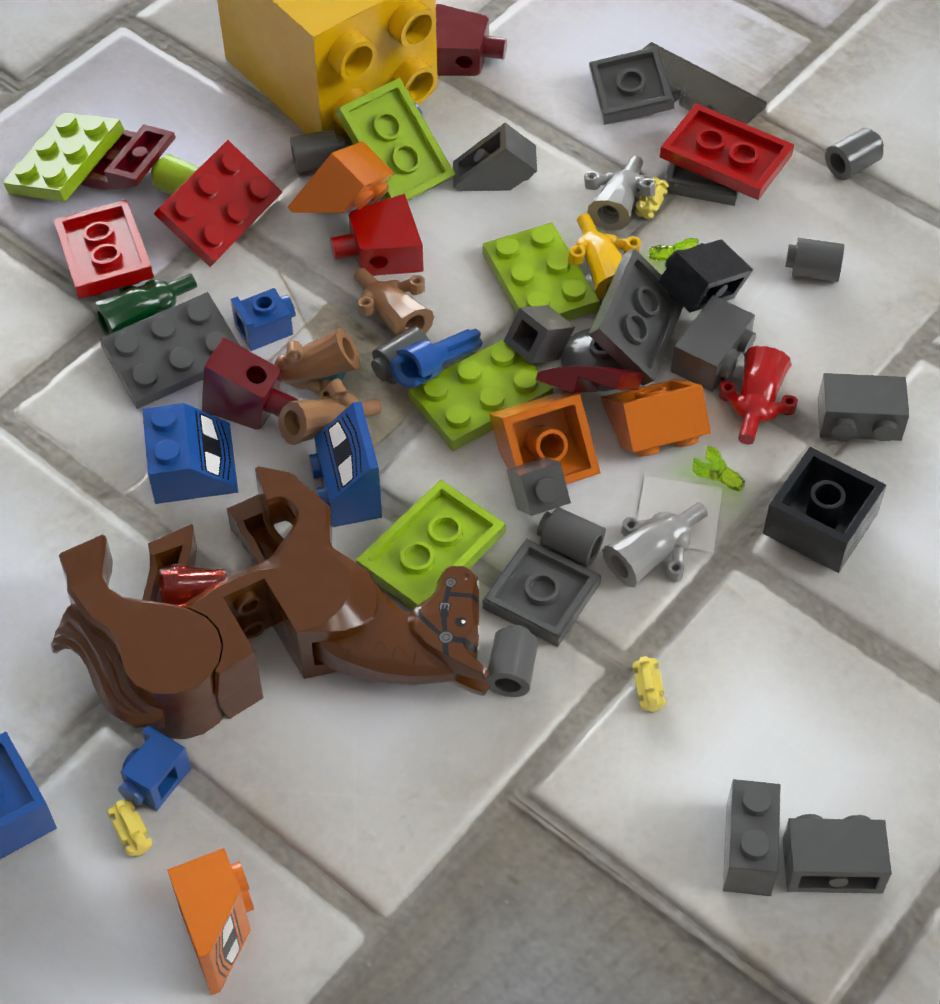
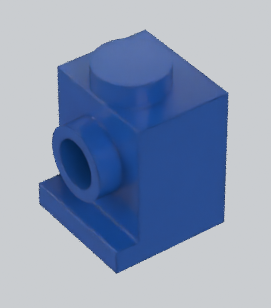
(263, 318)
(153, 770)

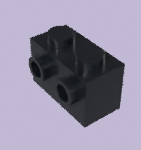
(704, 271)

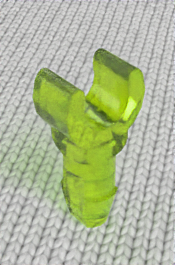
(662, 252)
(718, 470)

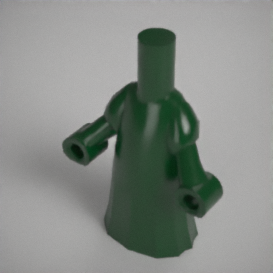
(139, 302)

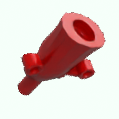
(761, 382)

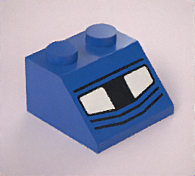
(188, 453)
(347, 468)

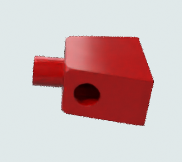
(382, 238)

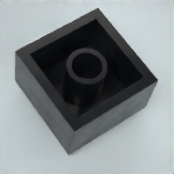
(824, 509)

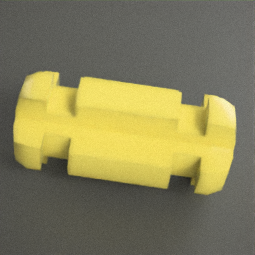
(648, 205)
(649, 684)
(129, 828)

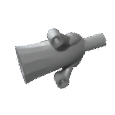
(616, 200)
(650, 542)

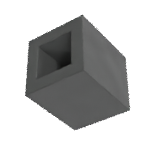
(539, 334)
(538, 486)

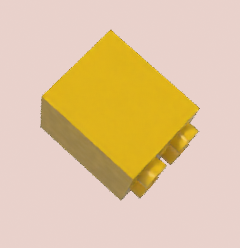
(330, 52)

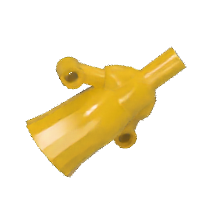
(600, 253)

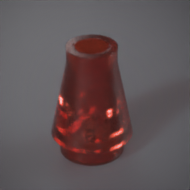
(186, 582)

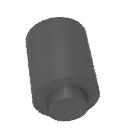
(312, 149)
(854, 153)
(815, 259)
(387, 352)
(571, 536)
(512, 661)

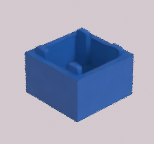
(22, 806)

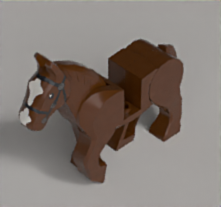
(195, 661)

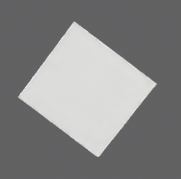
(675, 497)

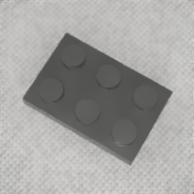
(636, 317)
(166, 349)

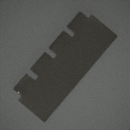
(707, 89)

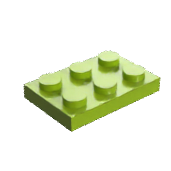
(399, 137)
(64, 157)
(536, 272)
(470, 390)
(431, 536)

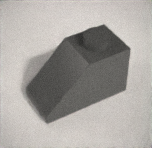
(496, 162)

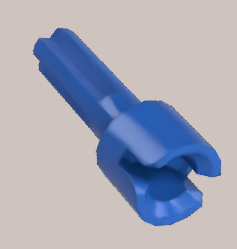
(425, 360)

